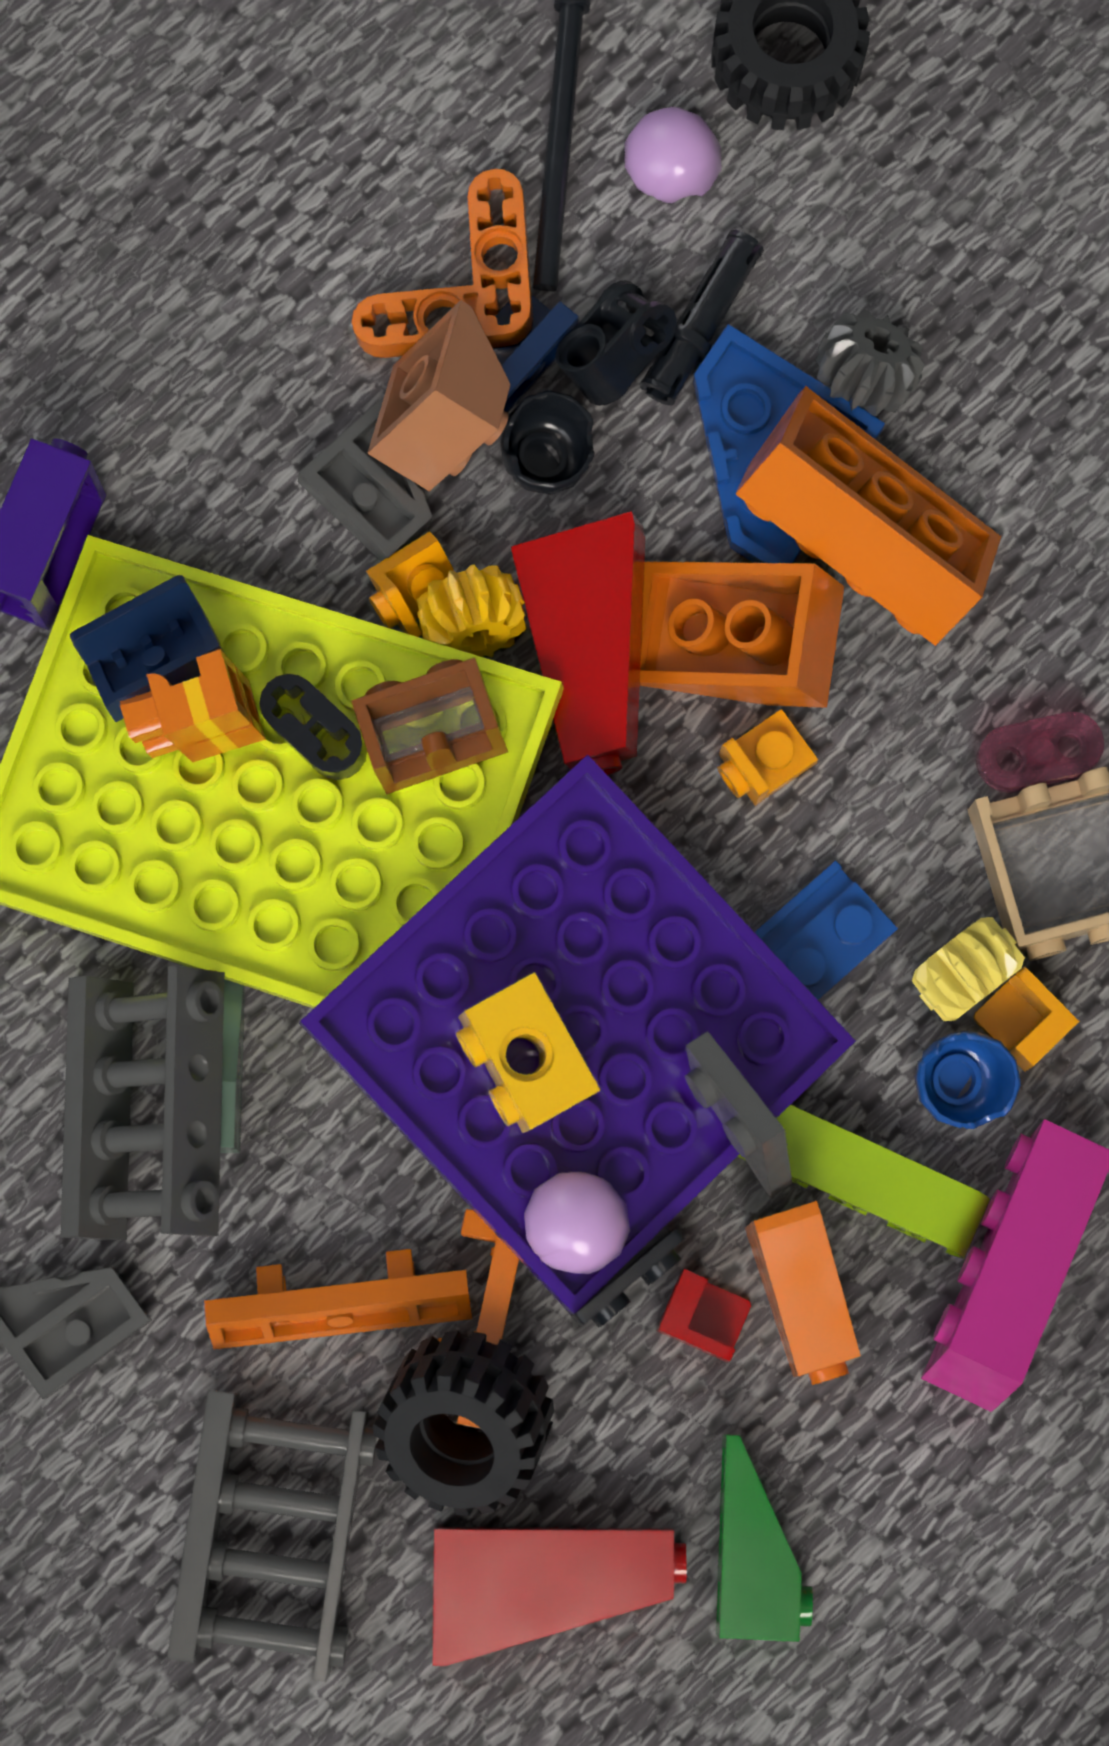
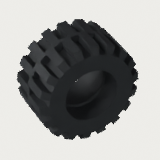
(786, 88)
(448, 1461)

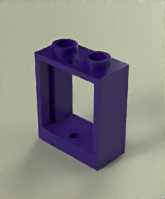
(45, 528)

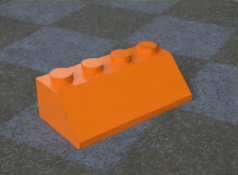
(870, 517)

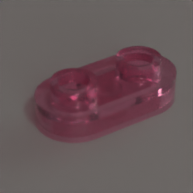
(1038, 752)

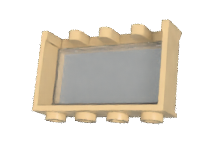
(1049, 861)

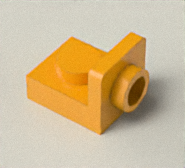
(404, 579)
(765, 758)

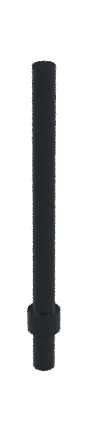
(558, 142)

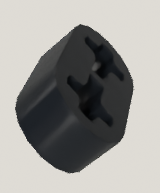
(323, 716)

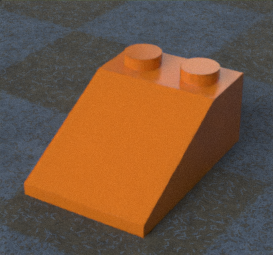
(741, 631)

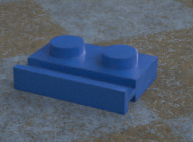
(826, 930)

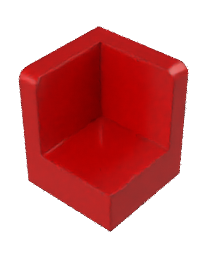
(704, 1316)

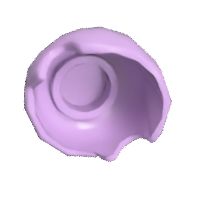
(672, 155)
(576, 1222)

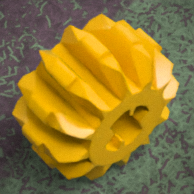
(473, 611)

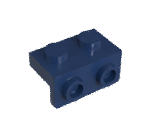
(145, 636)

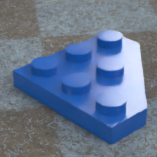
(740, 401)

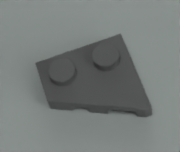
(744, 1115)

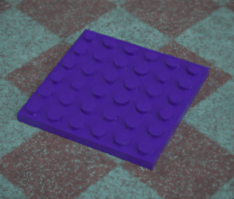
(636, 969)

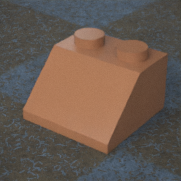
(441, 401)

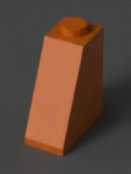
(804, 1292)

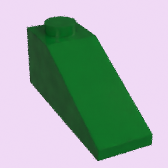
(757, 1571)

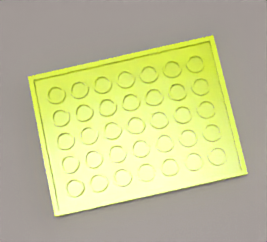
(252, 851)

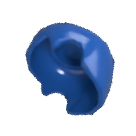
(950, 1064)

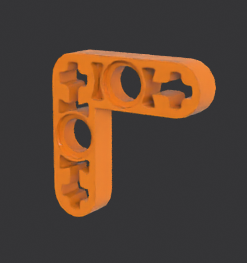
(481, 299)

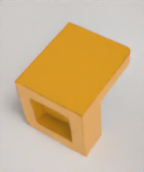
(1025, 1018)

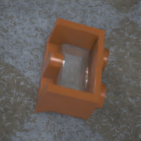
(429, 724)

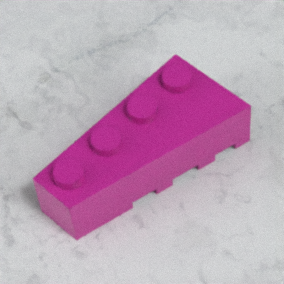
(1020, 1266)

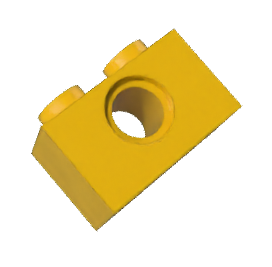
(527, 1014)

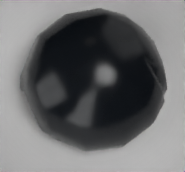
(554, 421)

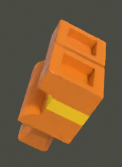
(196, 715)

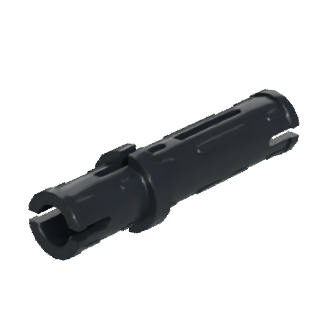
(702, 317)

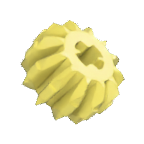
(968, 969)

